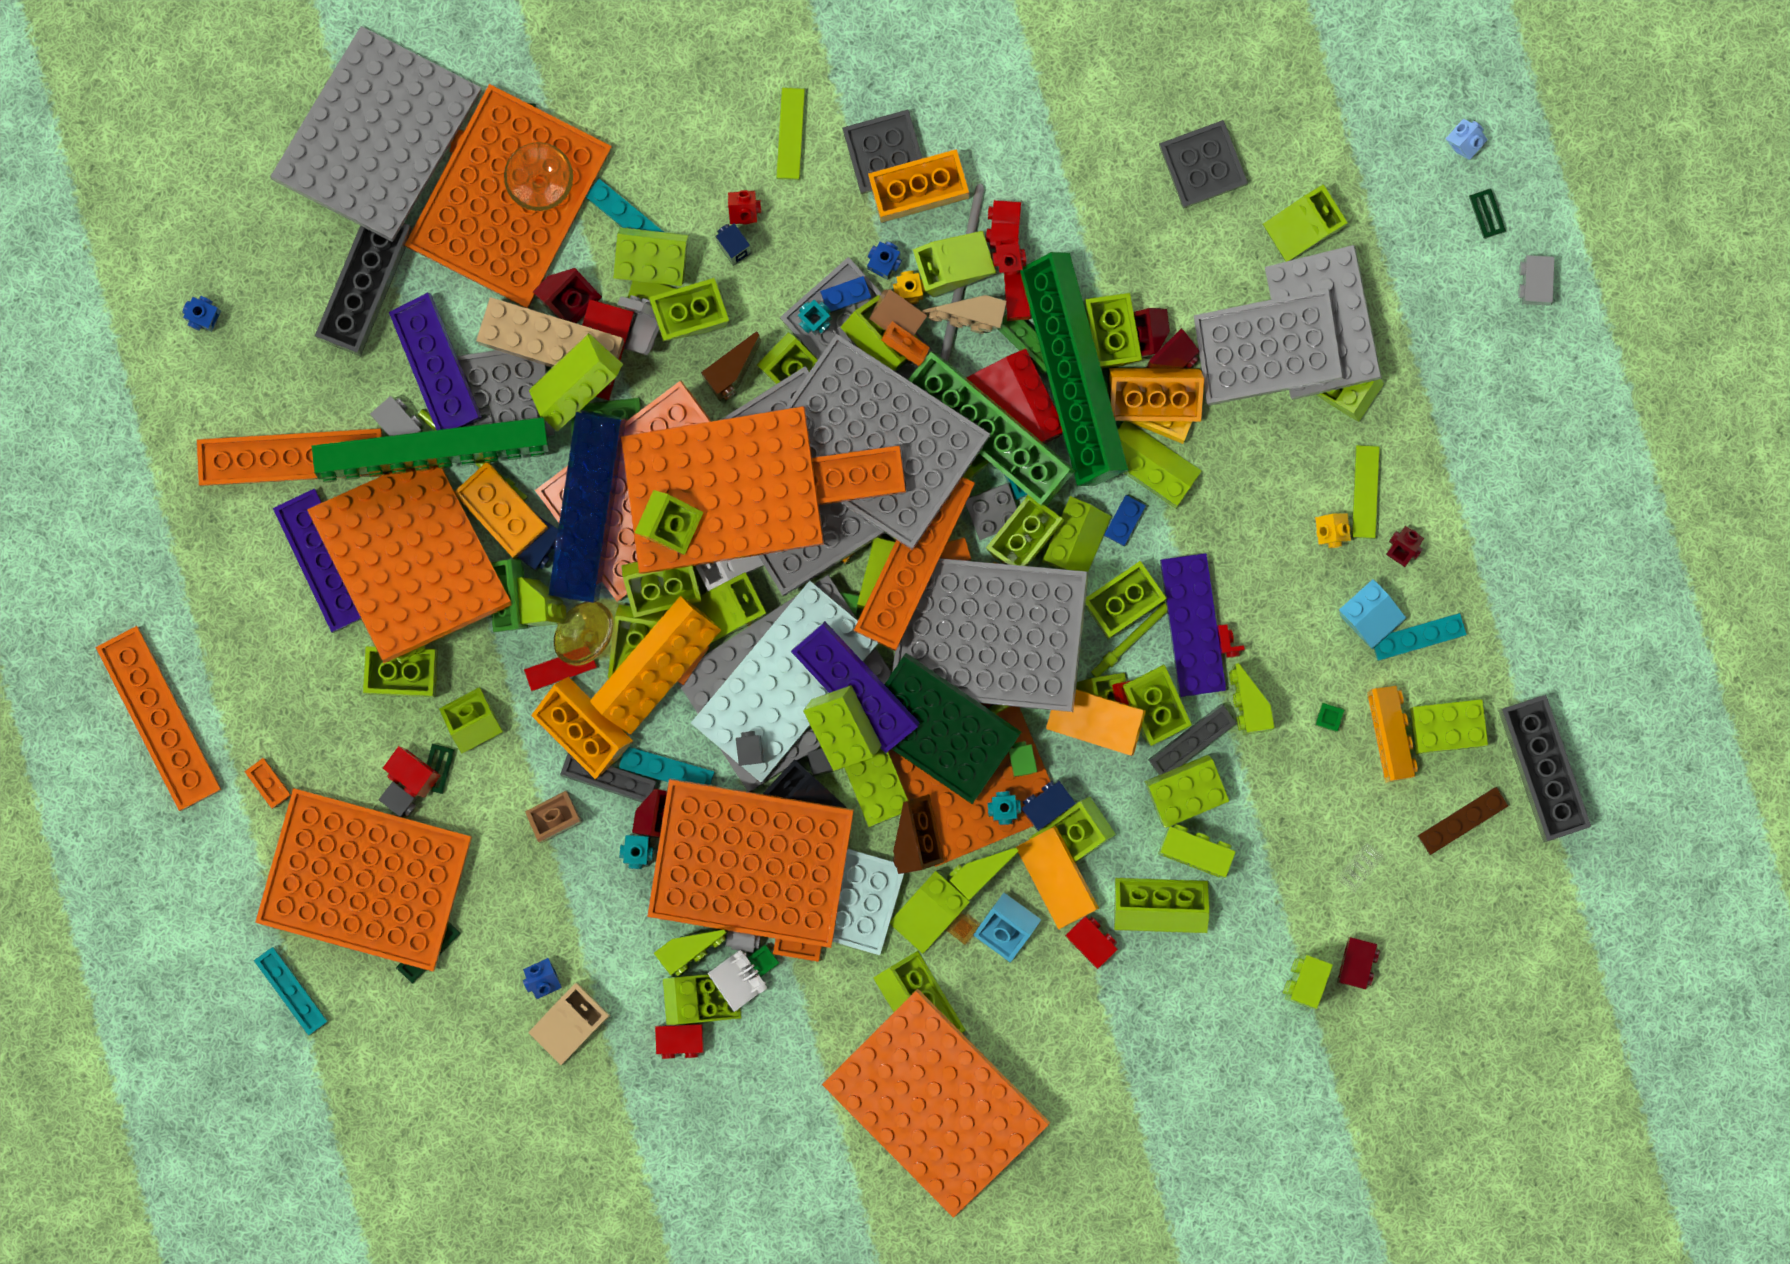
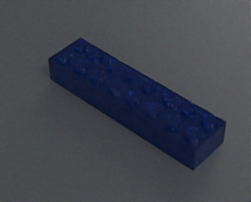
(587, 506)

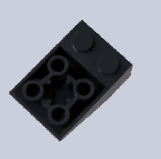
(800, 785)

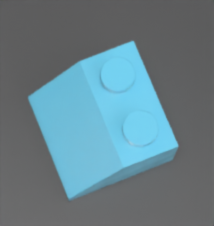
(1372, 614)
(1007, 927)

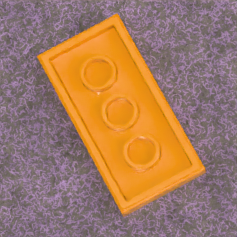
(500, 510)
(1100, 722)
(1057, 877)

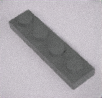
(1192, 740)
(611, 780)

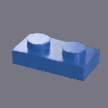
(846, 294)
(1124, 520)

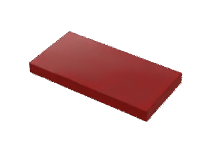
(611, 321)

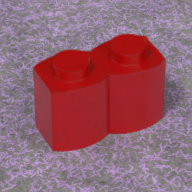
(1005, 221)

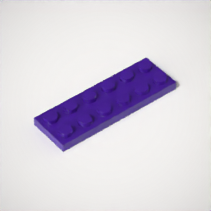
(434, 363)
(315, 561)
(1193, 625)
(838, 666)

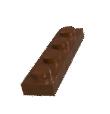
(1462, 821)

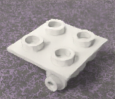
(737, 980)

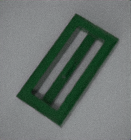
(1493, 232)
(440, 790)

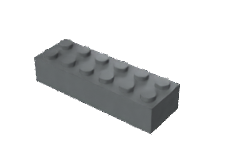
(361, 289)
(1544, 768)

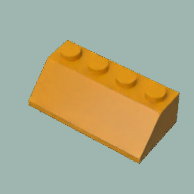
(918, 186)
(1156, 394)
(581, 728)
(1391, 733)

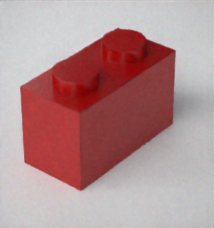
(411, 772)
(1091, 941)
(678, 1040)

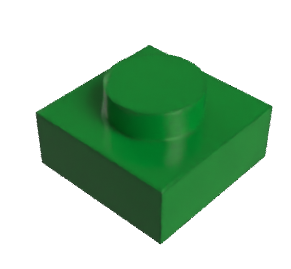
(1329, 717)
(763, 960)

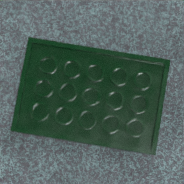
(956, 736)

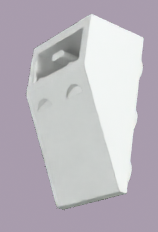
(719, 572)

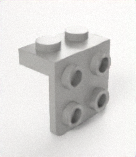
(643, 325)

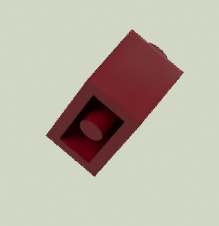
(1357, 963)

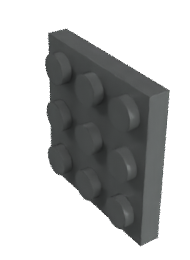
(881, 145)
(1203, 164)

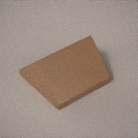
(894, 308)
(553, 817)

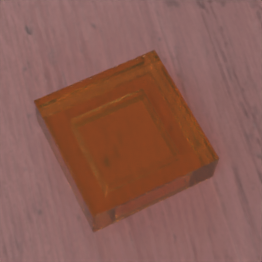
(962, 928)

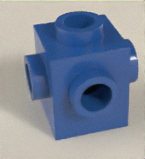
(884, 267)
(206, 319)
(541, 979)

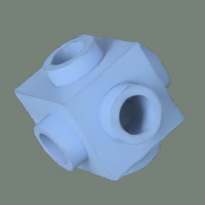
(1466, 138)

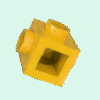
(913, 295)
(1333, 529)

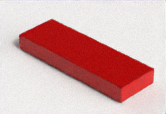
(1016, 299)
(553, 672)

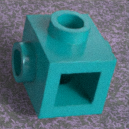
(812, 309)
(1004, 818)
(632, 843)

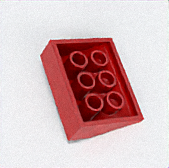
(1021, 393)

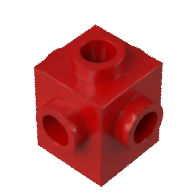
(743, 207)
(1006, 249)

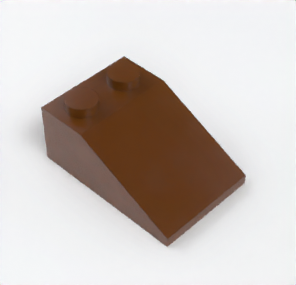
(728, 371)
(917, 837)

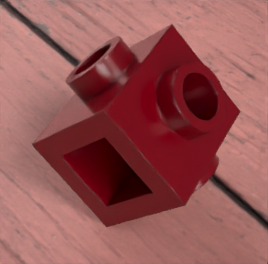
(1405, 546)

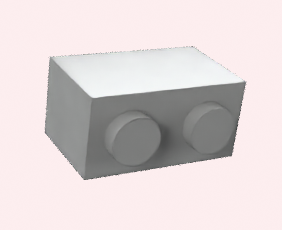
(1537, 280)
(394, 419)

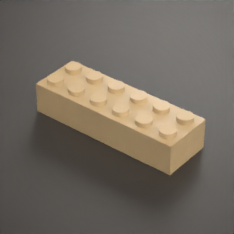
(536, 334)

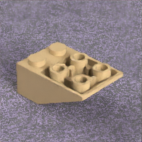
(979, 313)
(569, 1023)

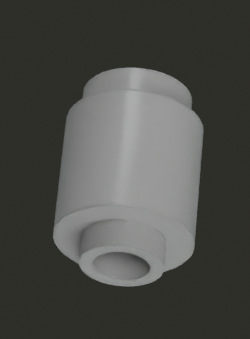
(742, 941)

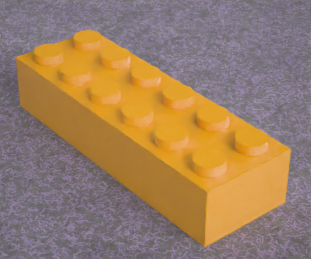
(655, 665)

